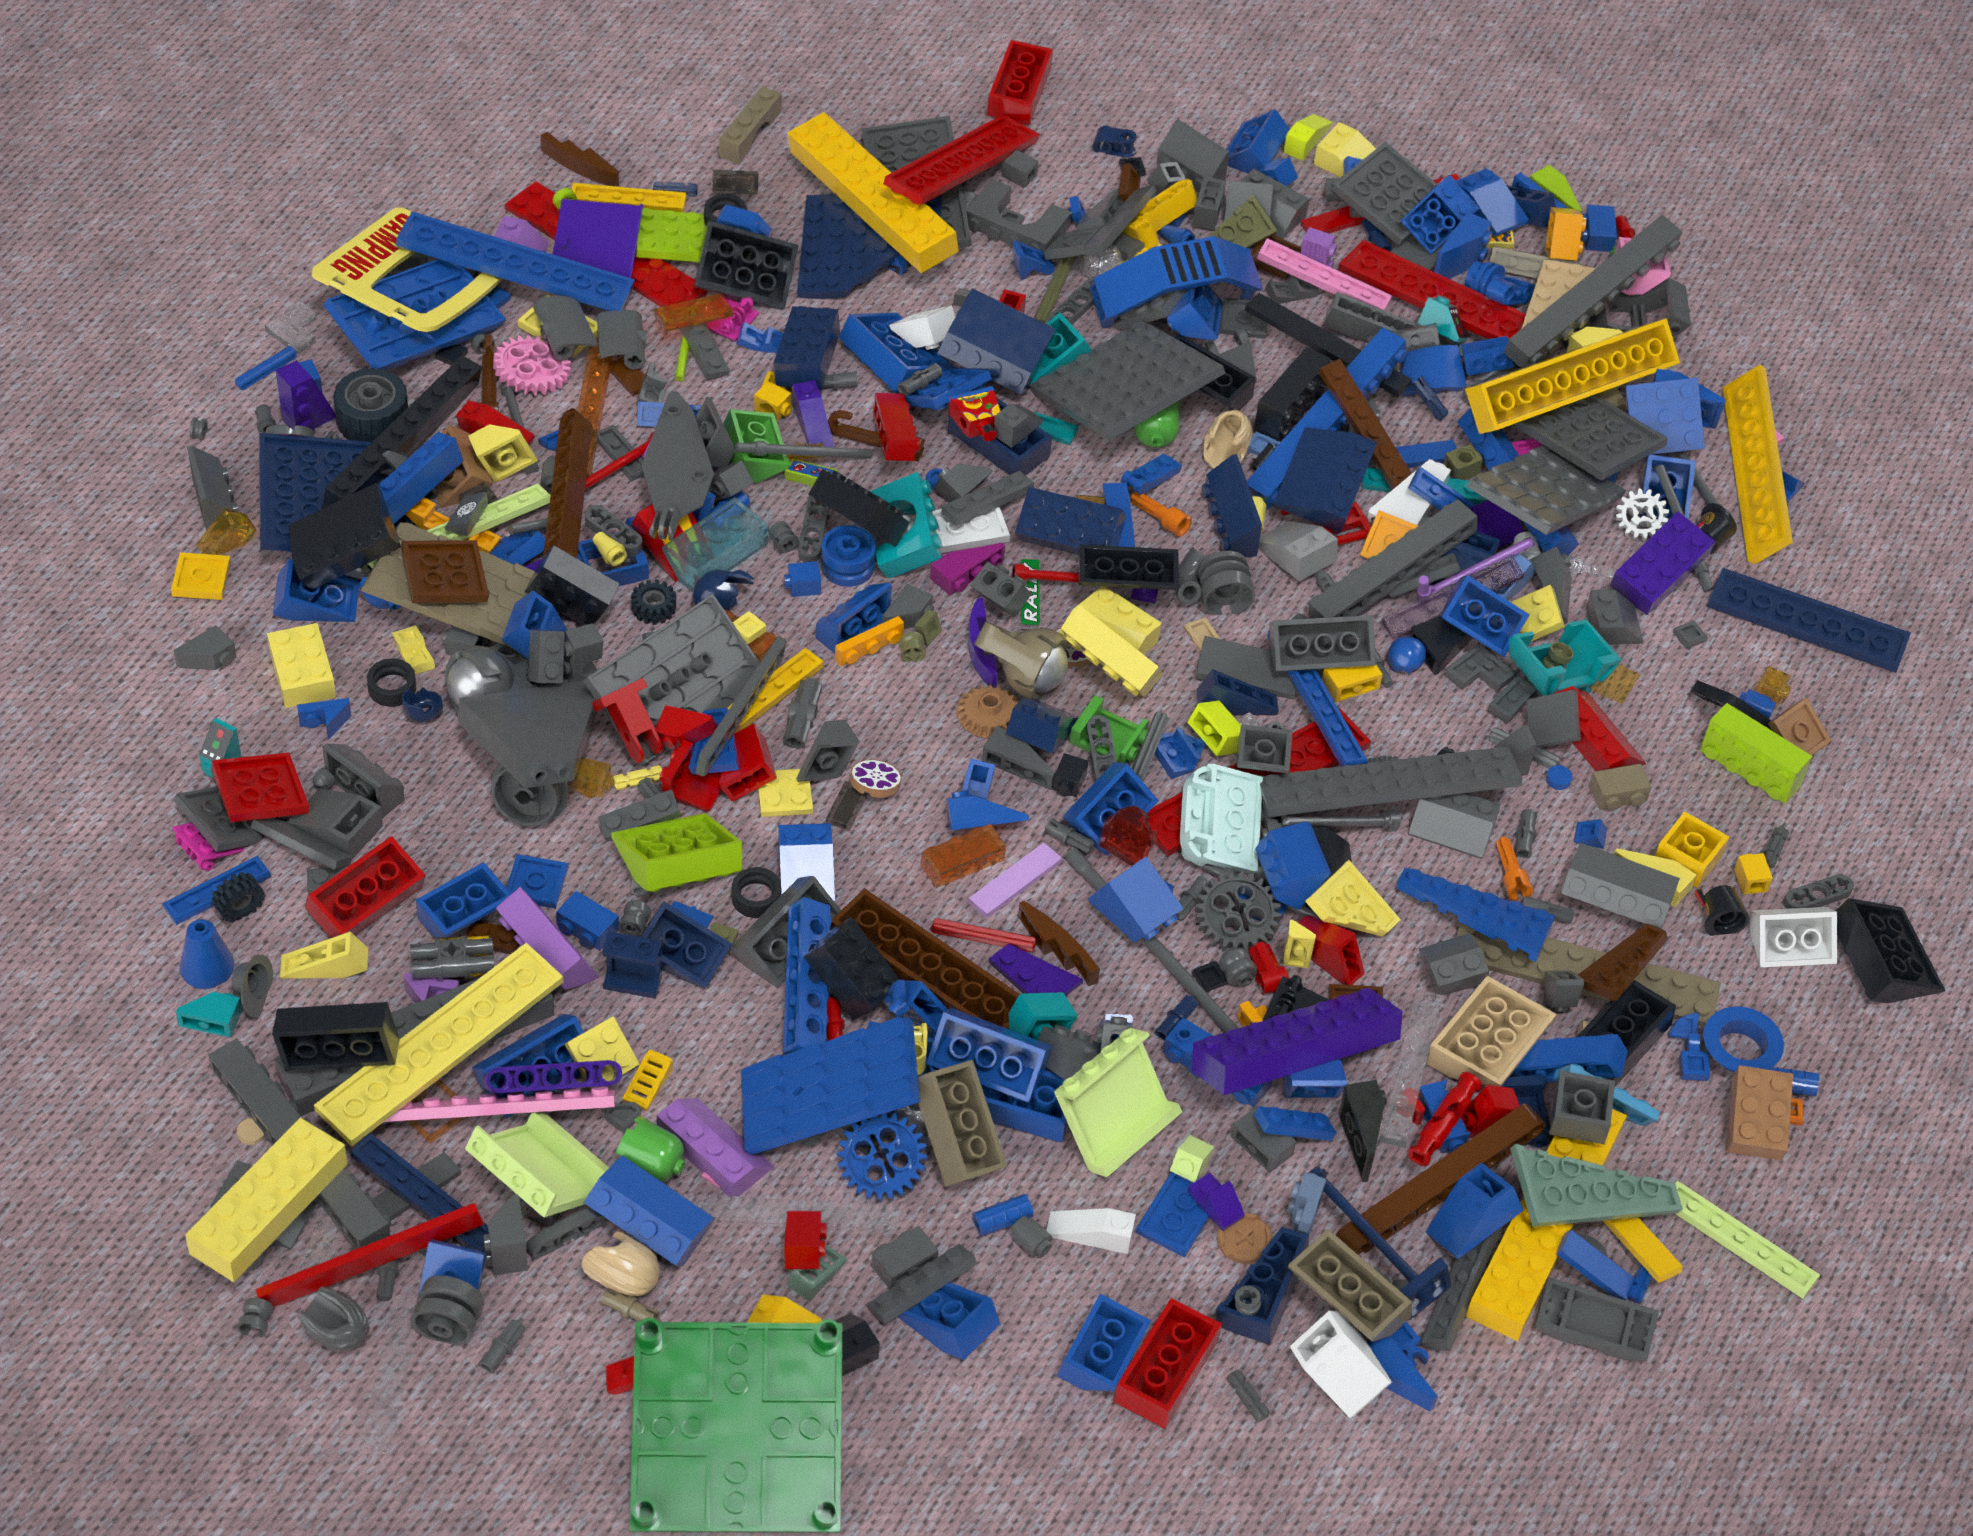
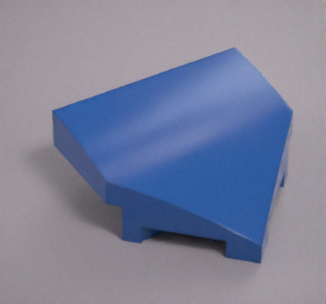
(1179, 753)

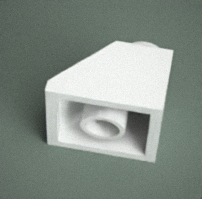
(925, 327)

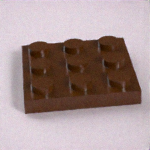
(444, 571)

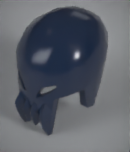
(717, 583)

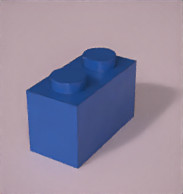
(1600, 228)
(586, 920)

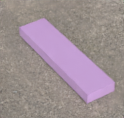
(1015, 880)

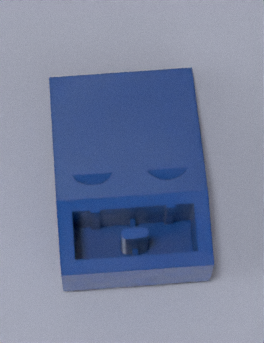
(1438, 213)
(527, 614)
(1474, 1211)

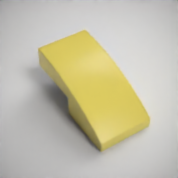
(413, 649)

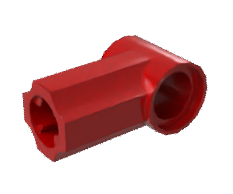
(1268, 969)

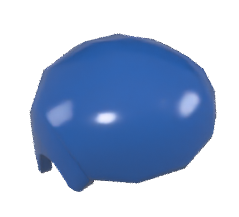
(1406, 654)

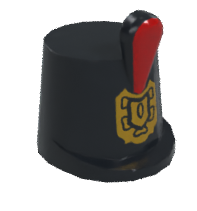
(1717, 524)
(1723, 910)

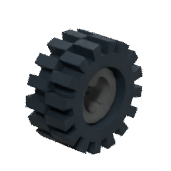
(643, 596)
(238, 897)

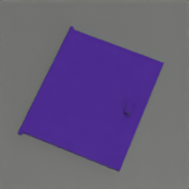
(599, 234)

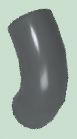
(1189, 589)

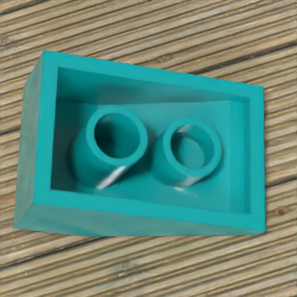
(1063, 348)

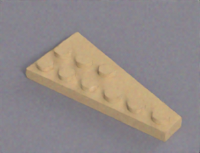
(1553, 282)

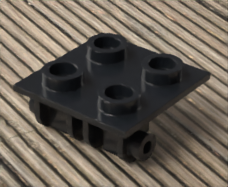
(1291, 996)

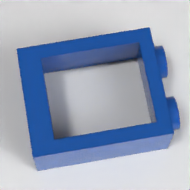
(625, 575)

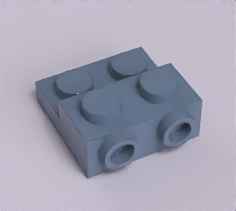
(1306, 1202)

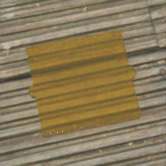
(1617, 685)

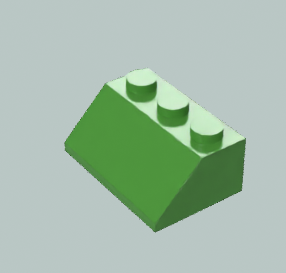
(756, 426)

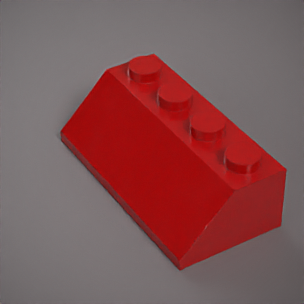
(1600, 739)

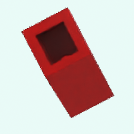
(1488, 1108)

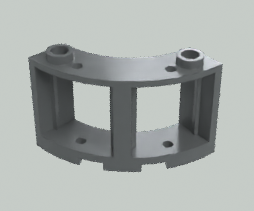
(1666, 293)

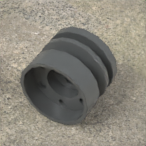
(1226, 581)

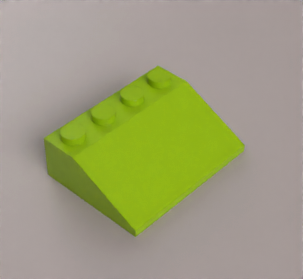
(678, 851)

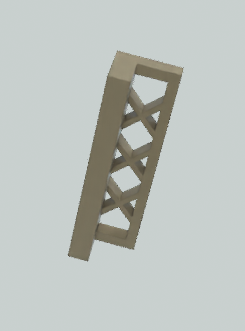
(1521, 262)

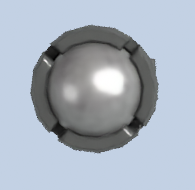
(486, 671)

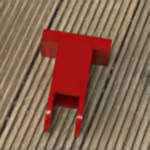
(631, 719)

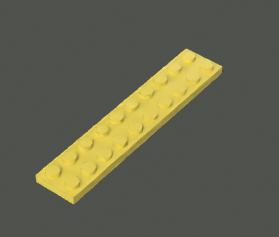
(439, 1044)

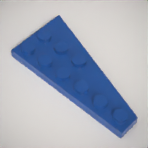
(1484, 912)

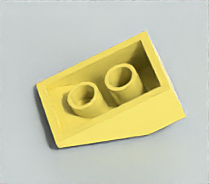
(1339, 144)

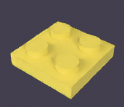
(1543, 610)
(785, 795)
(603, 1043)

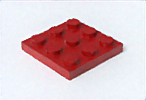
(259, 787)

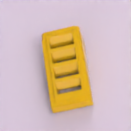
(655, 1064)

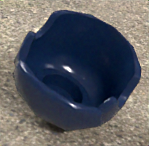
(415, 702)

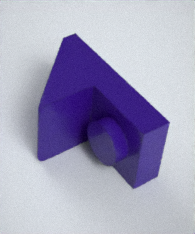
(1217, 1200)

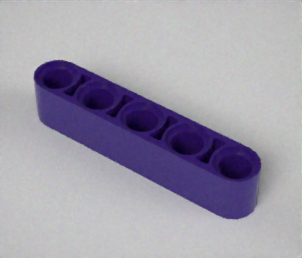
(565, 1071)

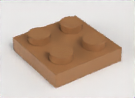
(1801, 727)

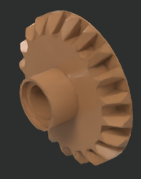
(985, 709)

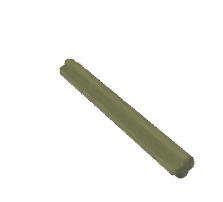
(1054, 288)

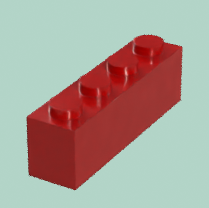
(895, 427)

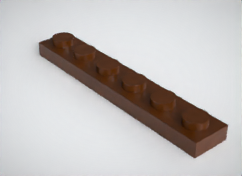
(1365, 422)

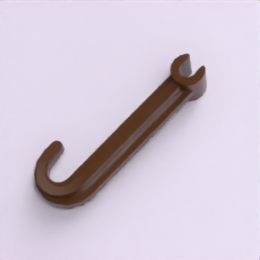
(489, 380)
(859, 434)

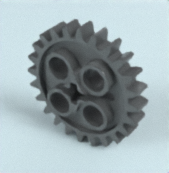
(1216, 920)

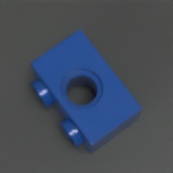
(1485, 356)

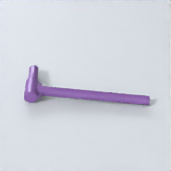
(1425, 590)

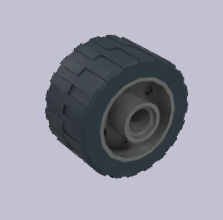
(368, 403)

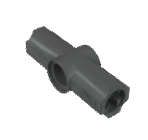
(802, 712)

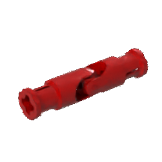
(1444, 1120)

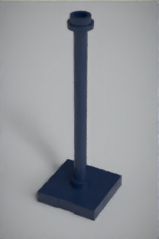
(1421, 1288)

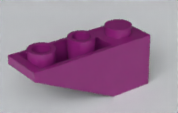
(961, 567)

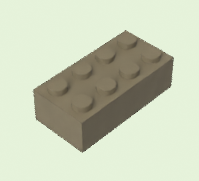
(959, 1123)

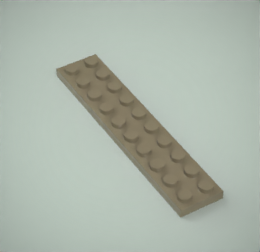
(1685, 990)

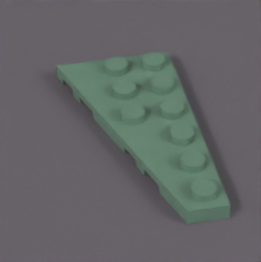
(1583, 1191)

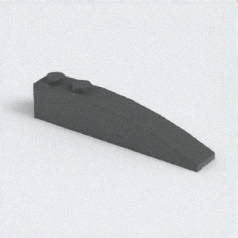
(1364, 320)

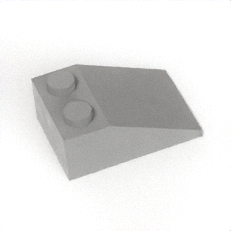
(1300, 548)

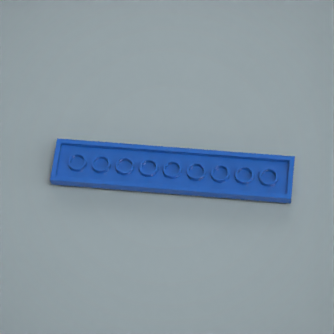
(514, 262)

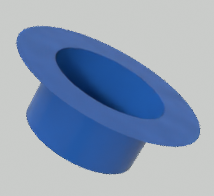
(1748, 1023)

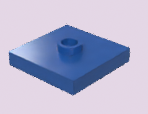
(453, 1261)

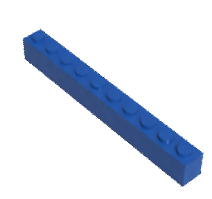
(1368, 371)

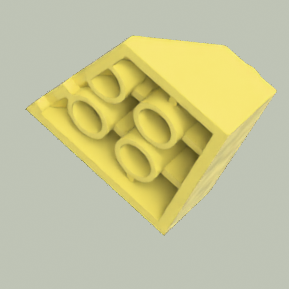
(1123, 618)

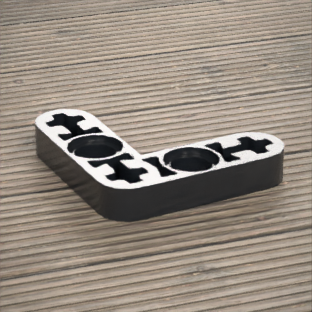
(1721, 697)

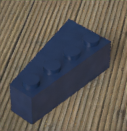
(1274, 1283)

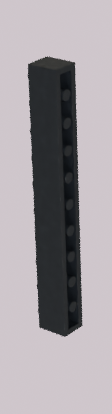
(407, 430)

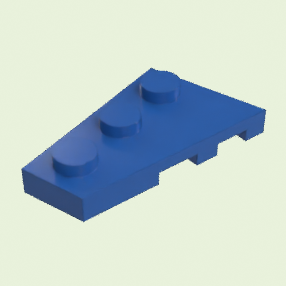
(728, 757)

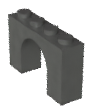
(985, 217)

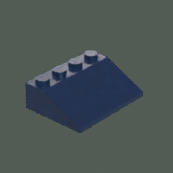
(997, 340)
(1325, 476)

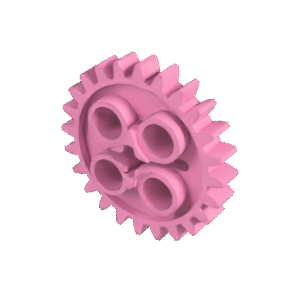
(530, 365)

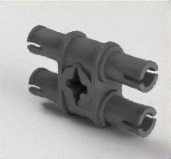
(451, 958)

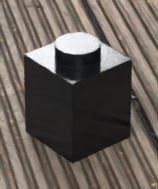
(1070, 775)

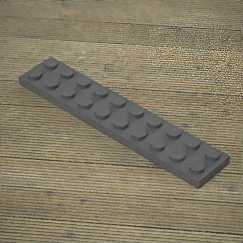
(1389, 781)

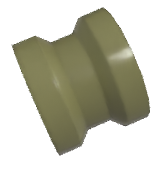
(912, 647)

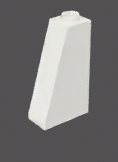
(1405, 503)

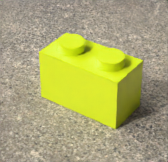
(1216, 727)

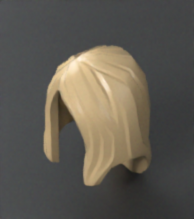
(1227, 435)
(623, 1268)

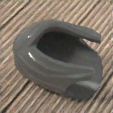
(335, 1320)

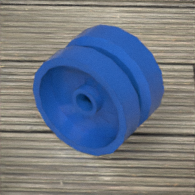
(848, 555)

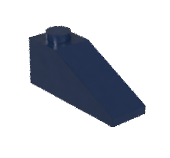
(1534, 204)
(1236, 695)

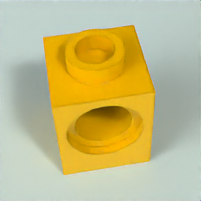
(773, 399)

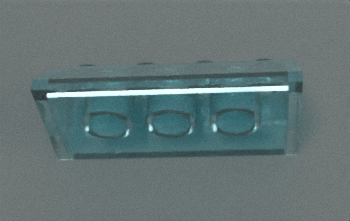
(716, 542)

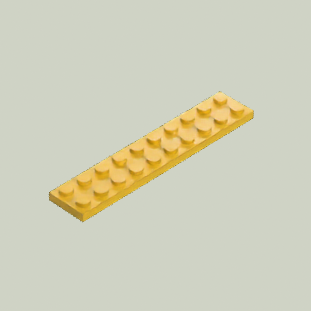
(1757, 465)

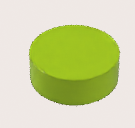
(565, 193)

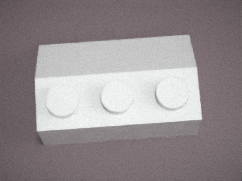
(1794, 936)

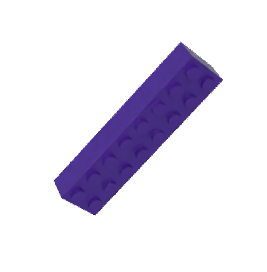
(1296, 1041)

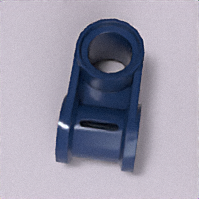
(1114, 140)

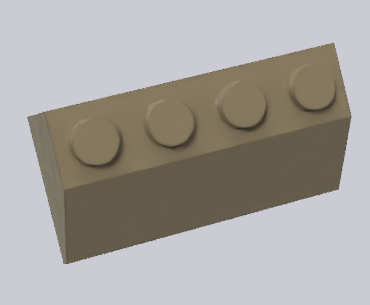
(1352, 1287)

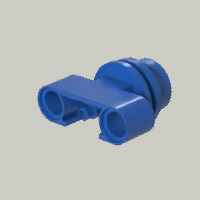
(1495, 285)

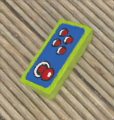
(805, 472)

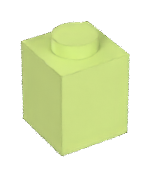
(1192, 1158)

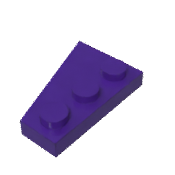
(1031, 973)

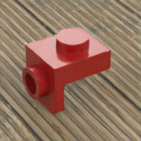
(620, 1376)

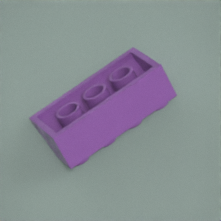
(540, 933)
(713, 1146)

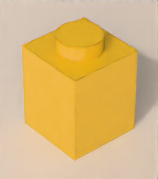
(1753, 873)

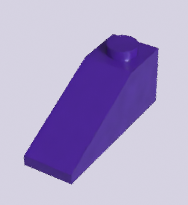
(811, 413)

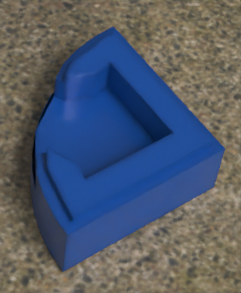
(549, 440)
(1684, 1026)

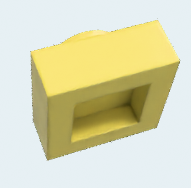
(750, 627)

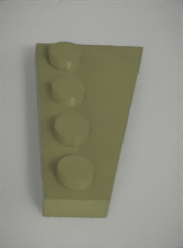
(1246, 225)

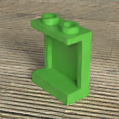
(1125, 734)

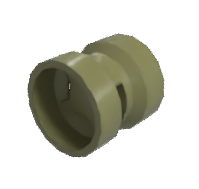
(1558, 655)

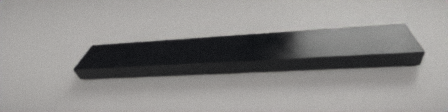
(1317, 338)

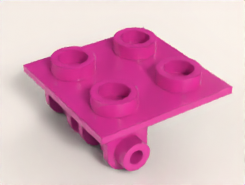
(730, 326)
(198, 847)

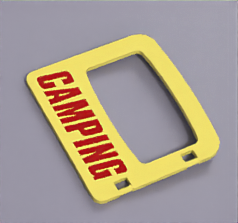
(372, 256)

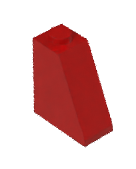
(754, 764)
(1335, 950)

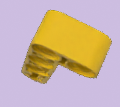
(1161, 211)

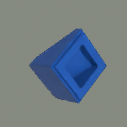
(1591, 833)

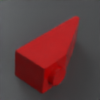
(478, 415)

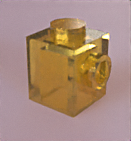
(1774, 684)
(593, 778)

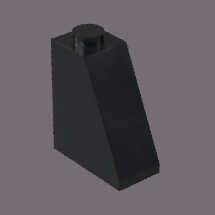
(1441, 642)

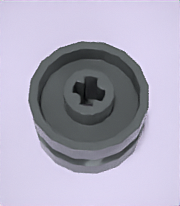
(447, 1310)

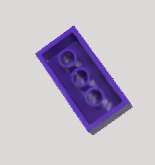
(1662, 563)

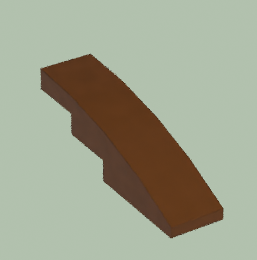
(585, 163)
(1053, 938)

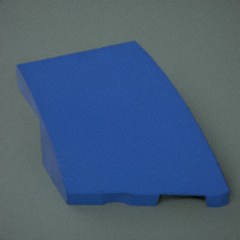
(1438, 365)

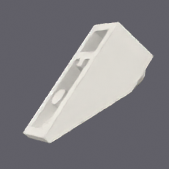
(1093, 1227)

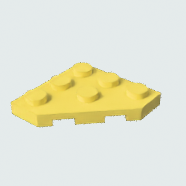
(1352, 903)

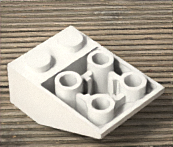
(1341, 1362)

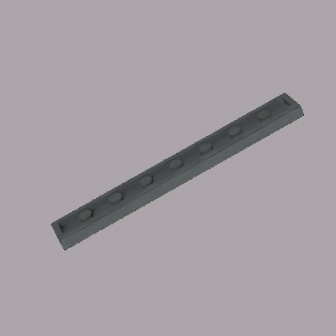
(741, 706)

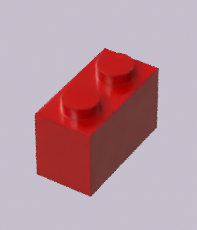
(804, 1240)

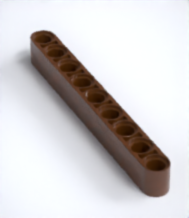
(568, 483)
(1438, 1181)

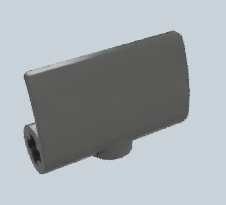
(563, 325)
(622, 335)

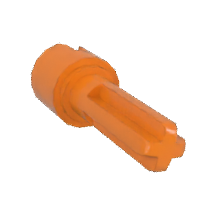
(1171, 518)
(1515, 878)

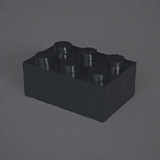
(572, 587)
(852, 968)

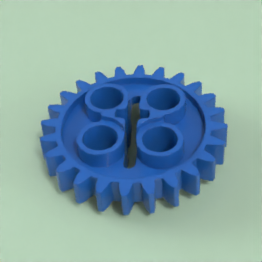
(860, 1167)

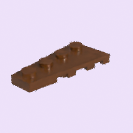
(1622, 964)

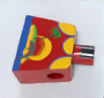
(975, 412)

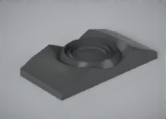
(1596, 1321)

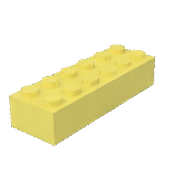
(266, 1199)

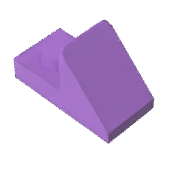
(427, 987)

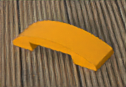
(426, 517)

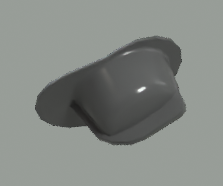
(252, 982)

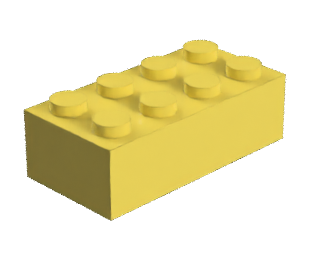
(1112, 651)

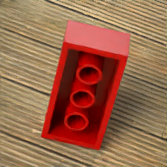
(1020, 81)
(365, 890)
(1167, 1363)

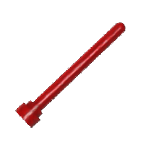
(617, 464)
(1026, 574)

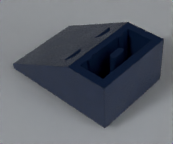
(1472, 551)

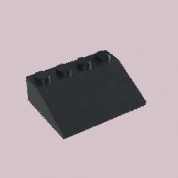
(745, 265)
(342, 537)
(1885, 952)

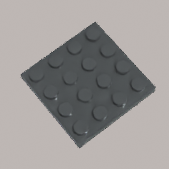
(1384, 190)

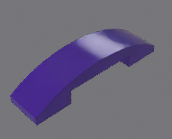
(984, 664)

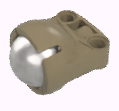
(1030, 659)

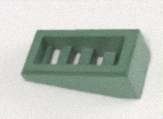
(809, 1287)

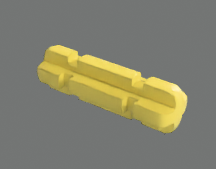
(632, 778)

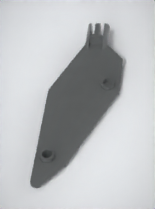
(676, 467)

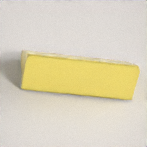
(1298, 946)

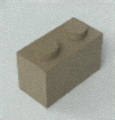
(1620, 787)

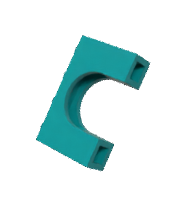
(921, 542)

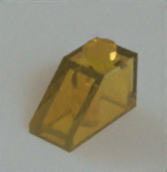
(226, 533)

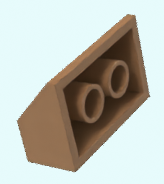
(466, 475)

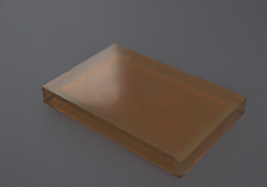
(693, 312)

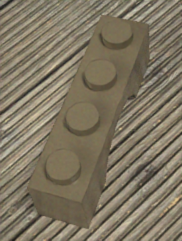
(738, 137)

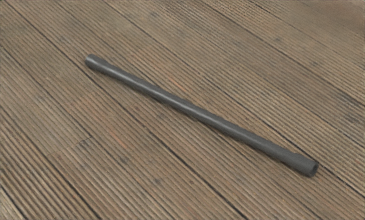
(1085, 869)

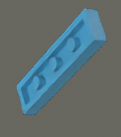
(1636, 1110)

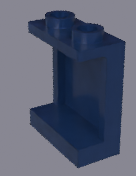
(632, 964)
(1530, 1091)

